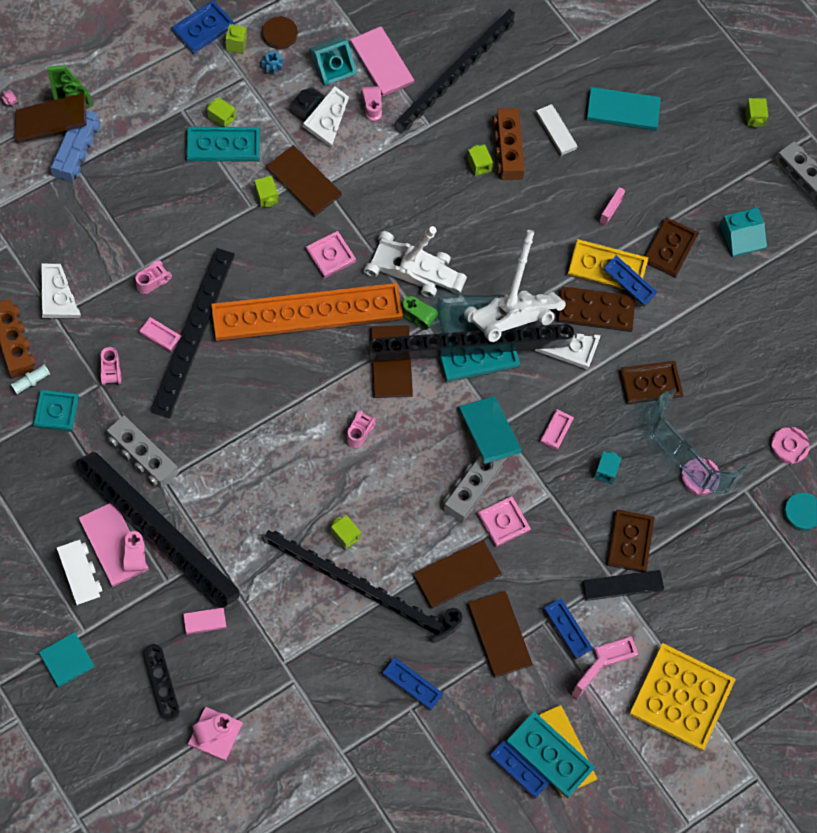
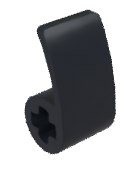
(450, 626)

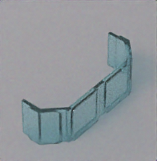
(685, 455)

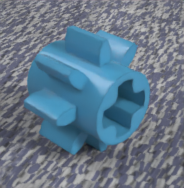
(272, 62)

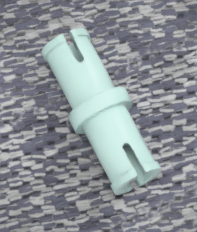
(30, 379)

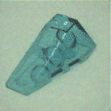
(452, 310)

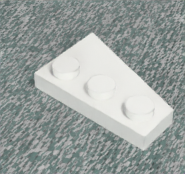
(327, 116)
(56, 294)
(577, 353)

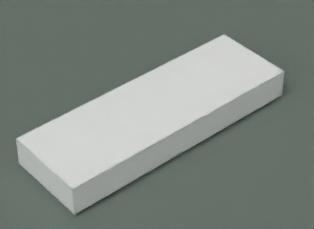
(556, 129)

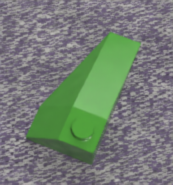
(66, 84)

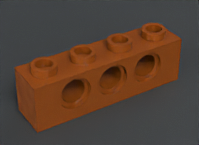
(509, 119)
(16, 365)

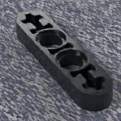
(159, 683)

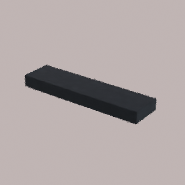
(623, 585)

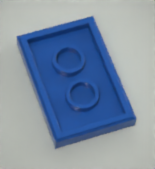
(202, 26)

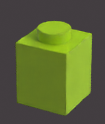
(236, 39)
(221, 112)
(756, 112)
(479, 160)
(266, 191)
(345, 531)

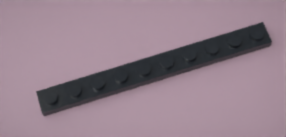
(451, 76)
(193, 333)
(358, 585)

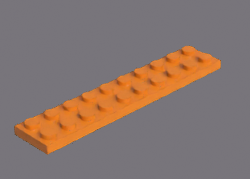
(306, 311)

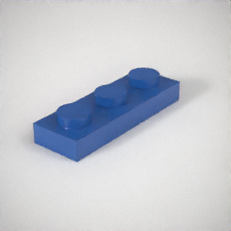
(630, 281)
(568, 629)
(413, 684)
(519, 769)

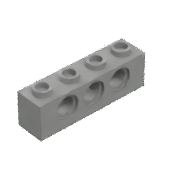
(799, 172)
(126, 429)
(461, 509)

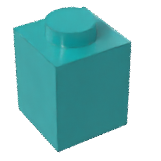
(607, 467)

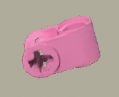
(372, 102)
(154, 275)
(110, 369)
(361, 426)
(134, 555)
(209, 730)

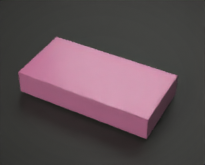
(612, 206)
(160, 334)
(556, 430)
(205, 621)
(617, 651)

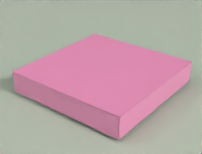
(330, 254)
(503, 521)
(589, 677)
(221, 747)

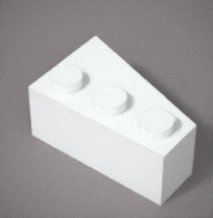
(79, 571)

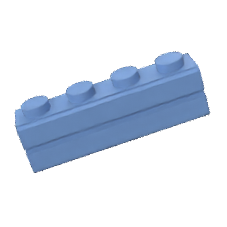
(74, 149)

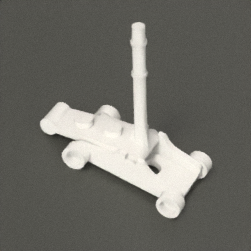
(416, 264)
(515, 309)

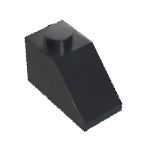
(306, 103)

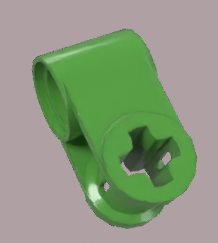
(420, 313)

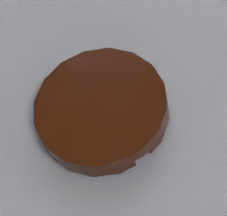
(280, 32)

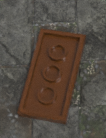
(51, 117)
(304, 180)
(395, 376)
(457, 574)
(500, 634)

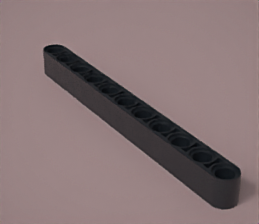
(463, 348)
(157, 529)

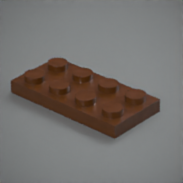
(597, 309)

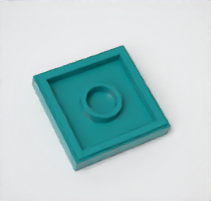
(56, 410)
(67, 659)

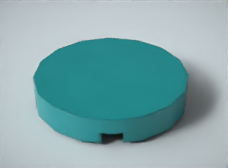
(801, 511)

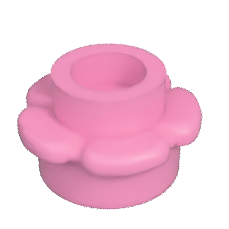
(9, 98)

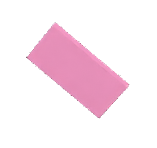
(382, 61)
(107, 535)

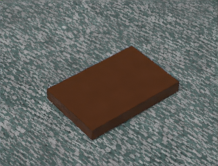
(671, 247)
(650, 381)
(630, 541)

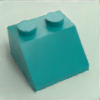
(333, 60)
(744, 232)

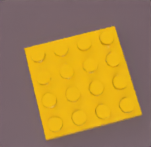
(682, 697)

